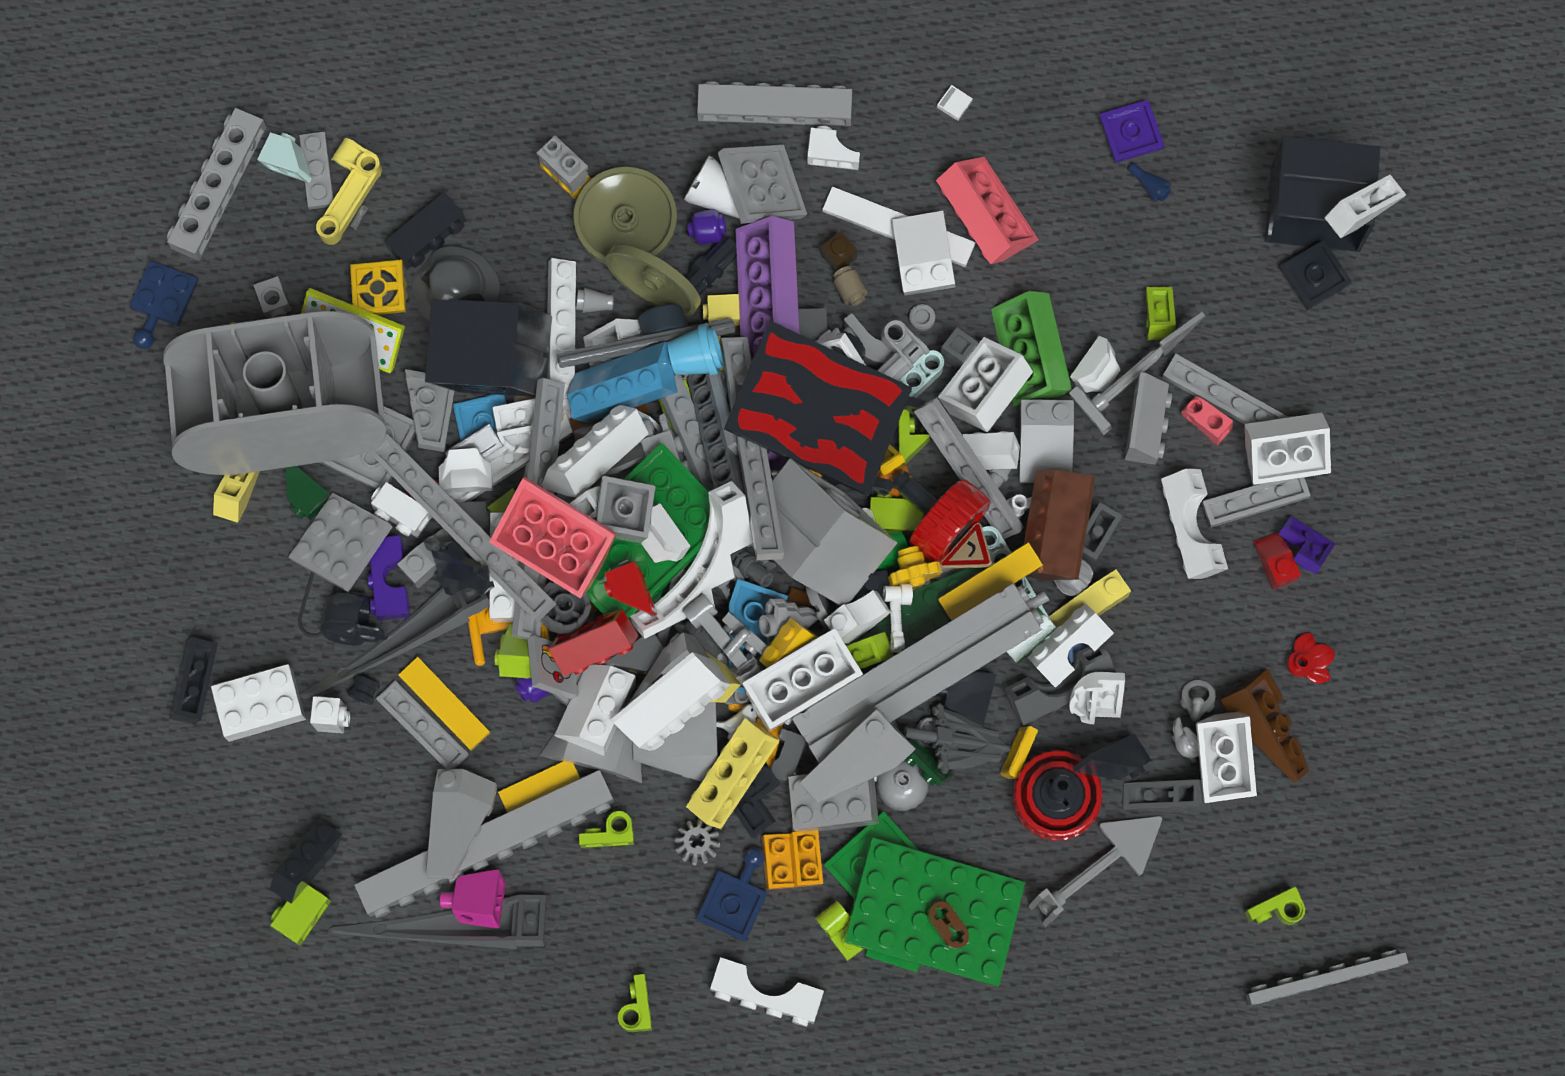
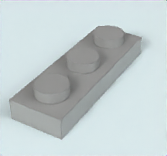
(319, 190)

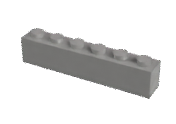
(774, 104)

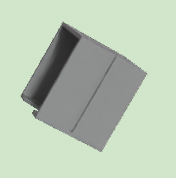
(826, 535)

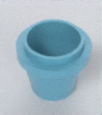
(696, 352)

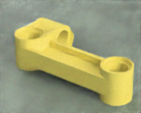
(352, 191)

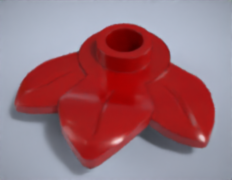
(1314, 658)

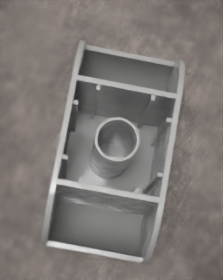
(274, 393)

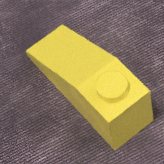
(233, 495)
(1099, 597)

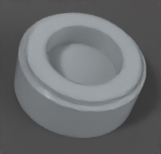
(922, 317)

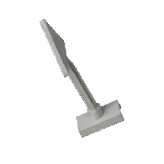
(1094, 407)
(1130, 840)

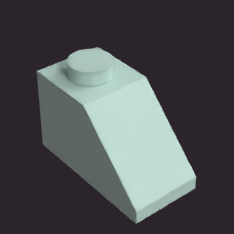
(285, 157)

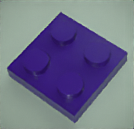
(1131, 131)

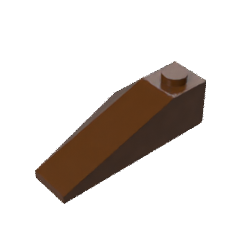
(1269, 728)

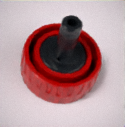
(944, 518)
(1054, 798)

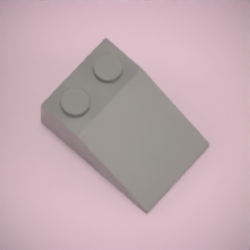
(1045, 437)

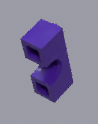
(388, 601)

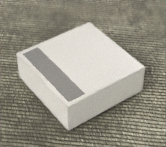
(954, 103)

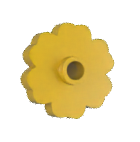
(914, 568)

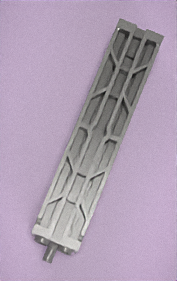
(924, 668)

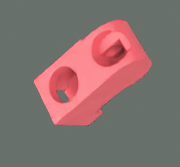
(1208, 419)

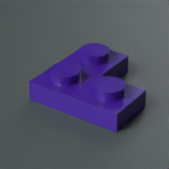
(1313, 545)

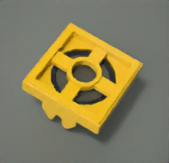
(379, 290)

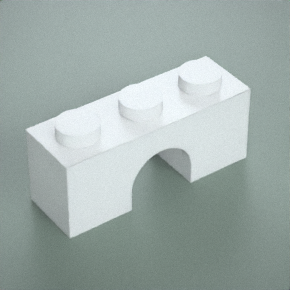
(1052, 654)

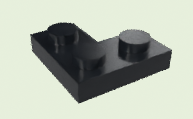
(751, 808)

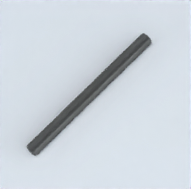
(635, 344)

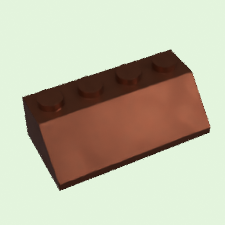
(1059, 522)

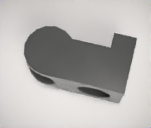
(790, 755)

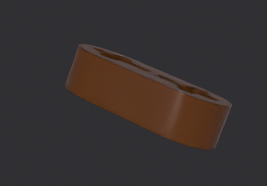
(952, 921)

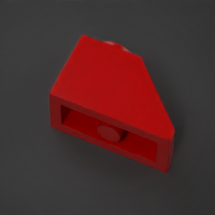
(1277, 561)
(630, 588)

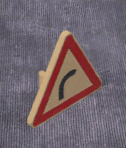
(970, 551)

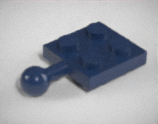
(161, 296)
(733, 902)

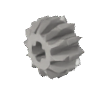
(697, 851)

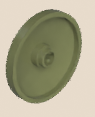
(625, 209)
(651, 278)

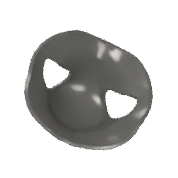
(452, 276)

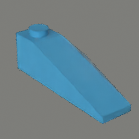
(748, 605)

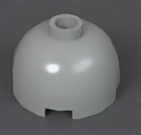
(903, 796)

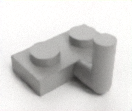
(741, 634)

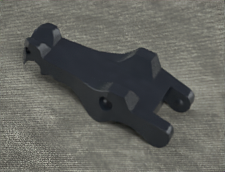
(455, 569)

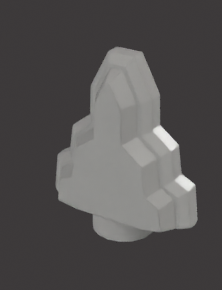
(778, 613)

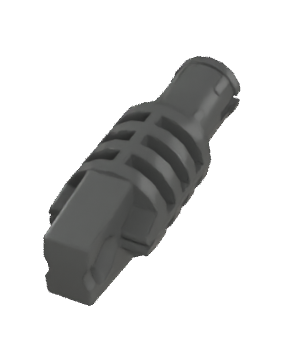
(750, 568)

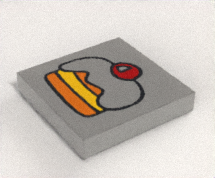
(545, 671)

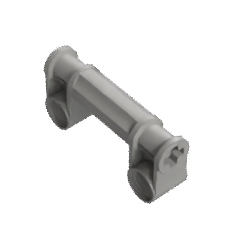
(900, 362)

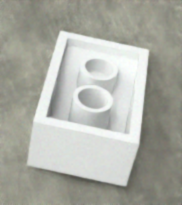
(923, 253)

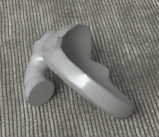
(1197, 706)

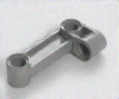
(702, 613)

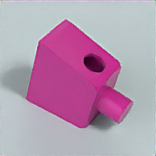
(477, 899)

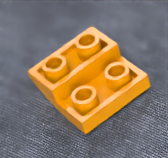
(792, 860)

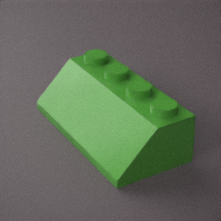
(1030, 329)

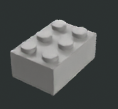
(845, 810)

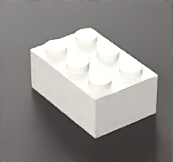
(985, 384)
(258, 703)

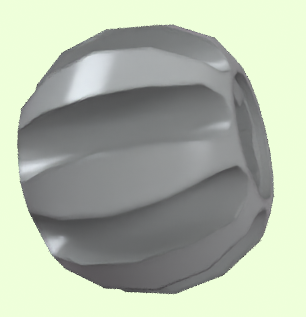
(1075, 587)

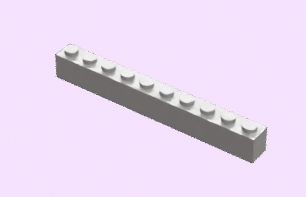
(495, 840)

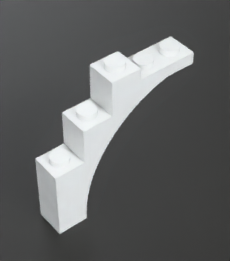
(726, 533)

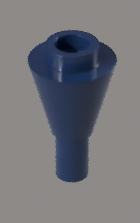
(1155, 186)

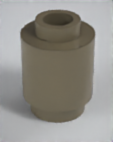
(850, 286)

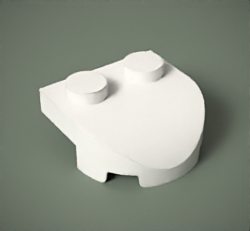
(515, 425)
(1098, 696)

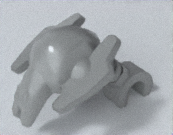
(1185, 741)

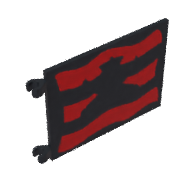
(820, 409)

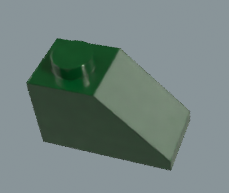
(304, 493)

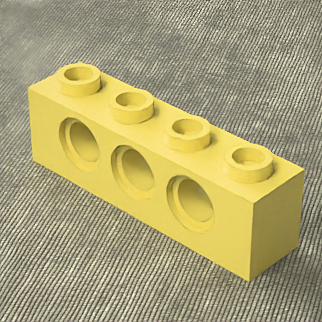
(744, 769)

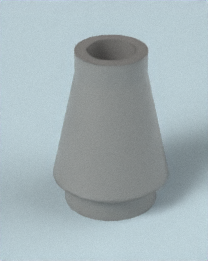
(591, 301)

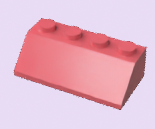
(986, 209)

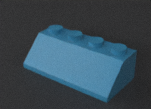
(622, 381)

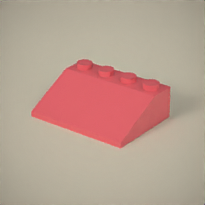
(553, 538)

